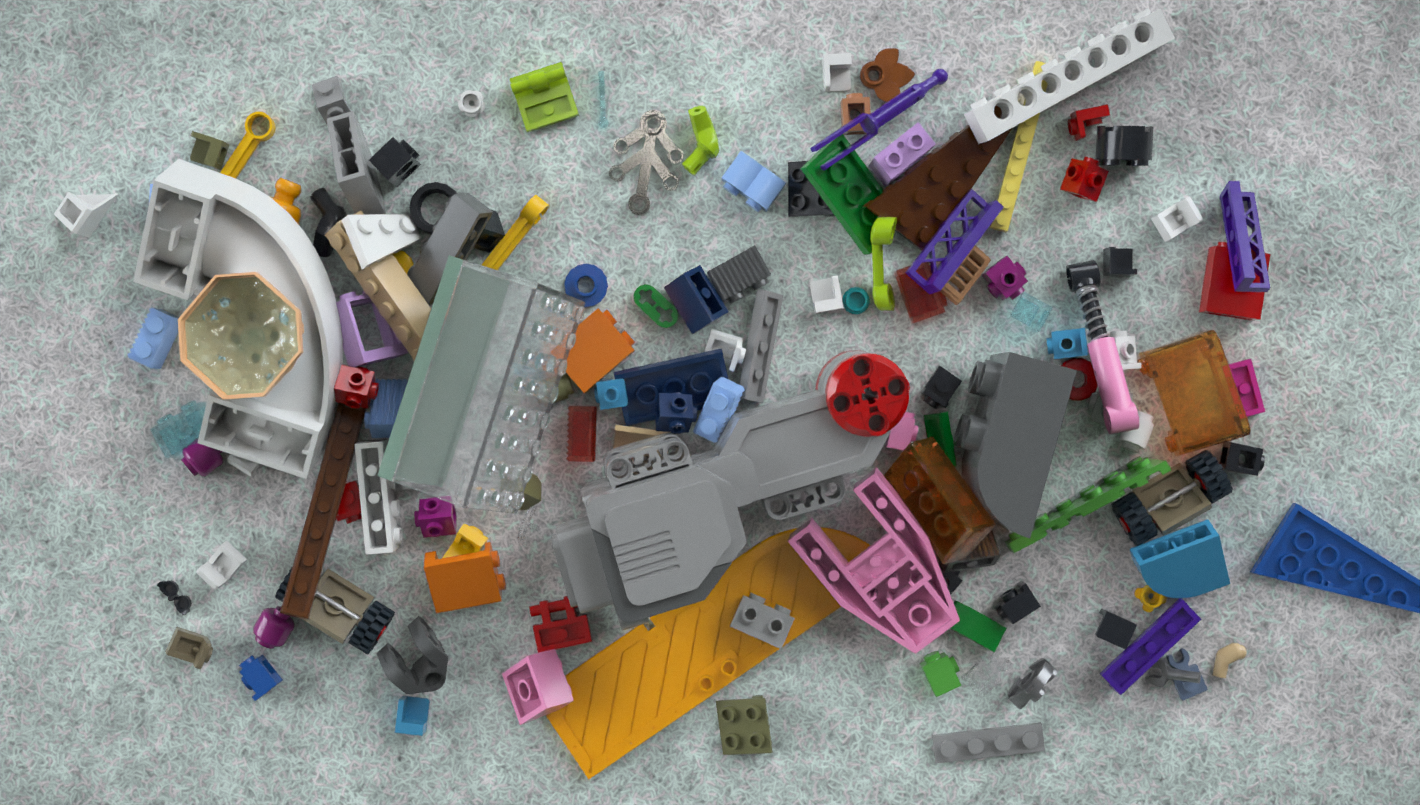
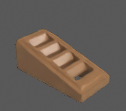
(976, 262)

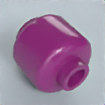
(201, 459)
(273, 628)

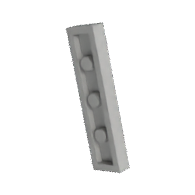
(760, 345)
(988, 742)

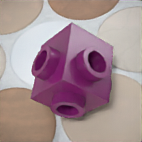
(996, 283)
(436, 517)

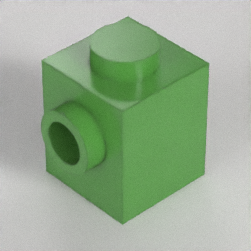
(940, 672)

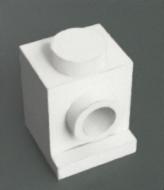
(1126, 349)

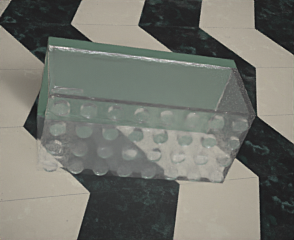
(481, 388)

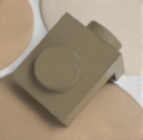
(190, 647)

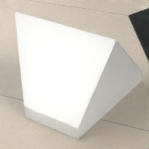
(83, 212)

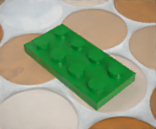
(845, 190)

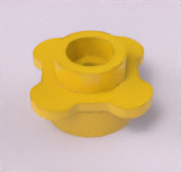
(1149, 603)

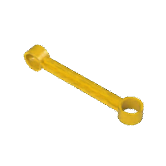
(247, 145)
(528, 217)

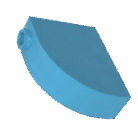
(1183, 562)

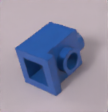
(259, 675)

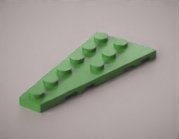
(1091, 499)

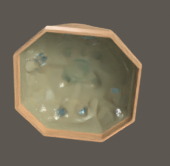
(240, 335)

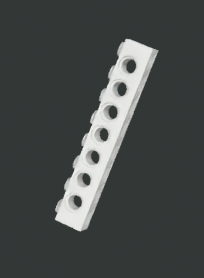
(1153, 32)

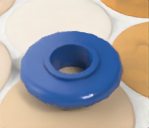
(593, 272)

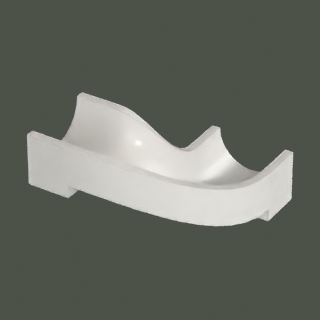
(219, 225)

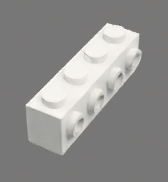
(377, 500)

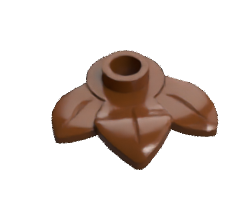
(891, 74)

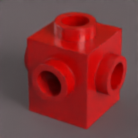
(1084, 179)
(355, 386)

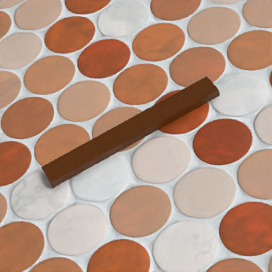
(322, 512)

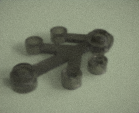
(647, 158)

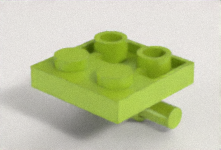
(544, 97)

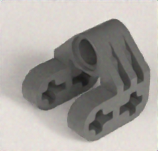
(427, 672)

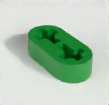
(660, 301)

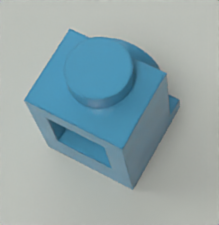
(1078, 339)

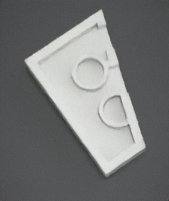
(379, 235)

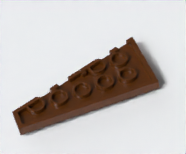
(936, 185)

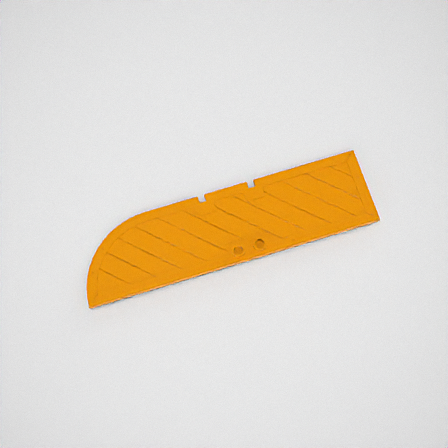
(689, 654)

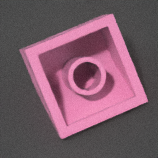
(537, 686)

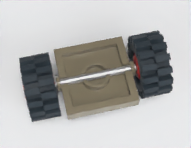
(1172, 498)
(341, 607)

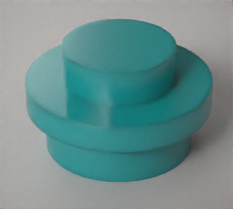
(856, 300)

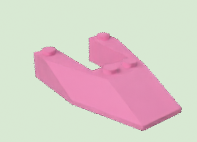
(894, 580)

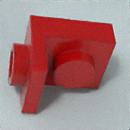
(1090, 116)
(350, 504)

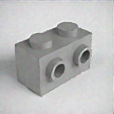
(762, 621)

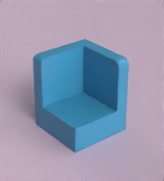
(412, 715)

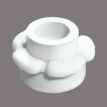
(466, 98)

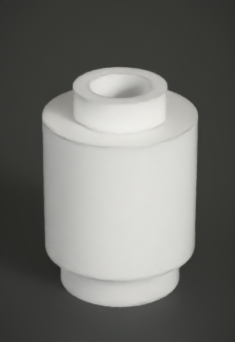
(1138, 438)

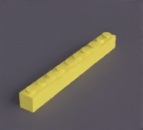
(1016, 164)

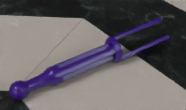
(882, 115)

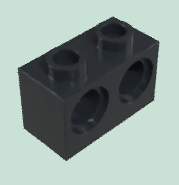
(395, 161)

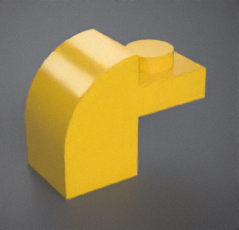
(468, 540)

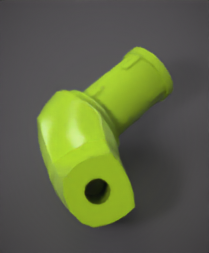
(706, 140)

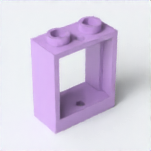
(901, 154)
(352, 341)

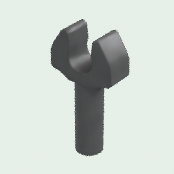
(1170, 673)

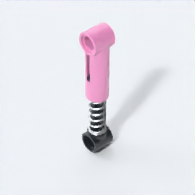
(1119, 411)

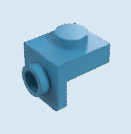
(611, 393)

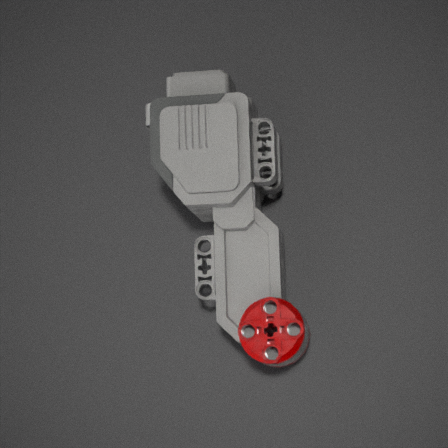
(672, 523)

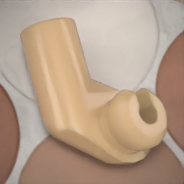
(1227, 656)

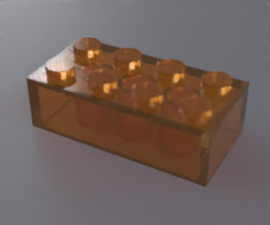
(939, 500)

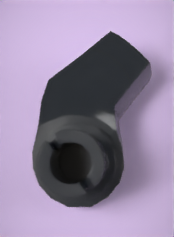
(331, 215)

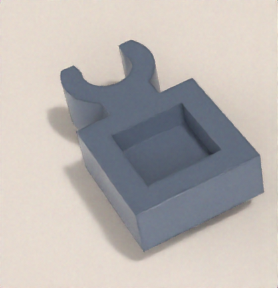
(1186, 689)

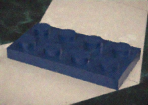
(684, 375)

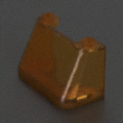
(1196, 392)

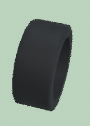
(420, 195)

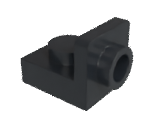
(940, 388)

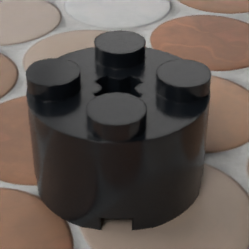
(1124, 143)

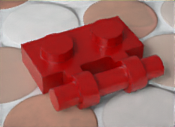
(561, 632)

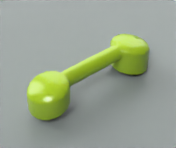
(882, 234)

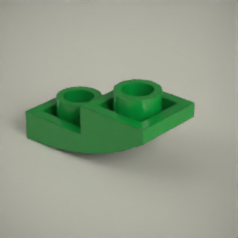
(978, 627)

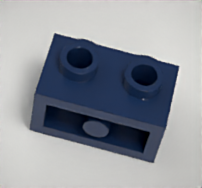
(695, 301)

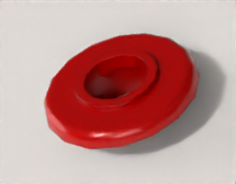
(1090, 384)

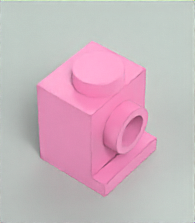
(903, 432)

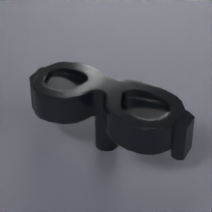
(171, 589)

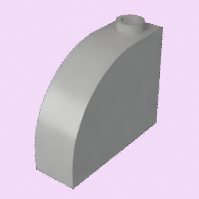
(352, 165)

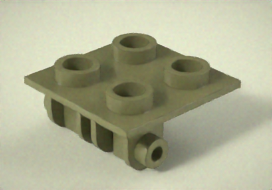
(744, 726)

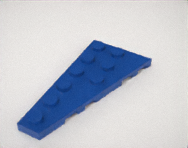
(1327, 559)

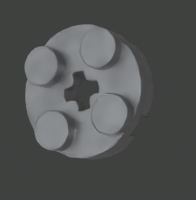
(1032, 684)

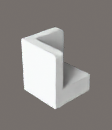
(836, 72)
(826, 295)

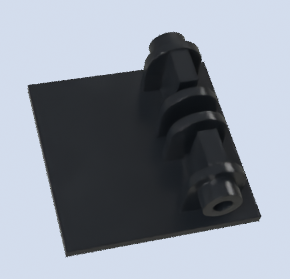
(802, 196)

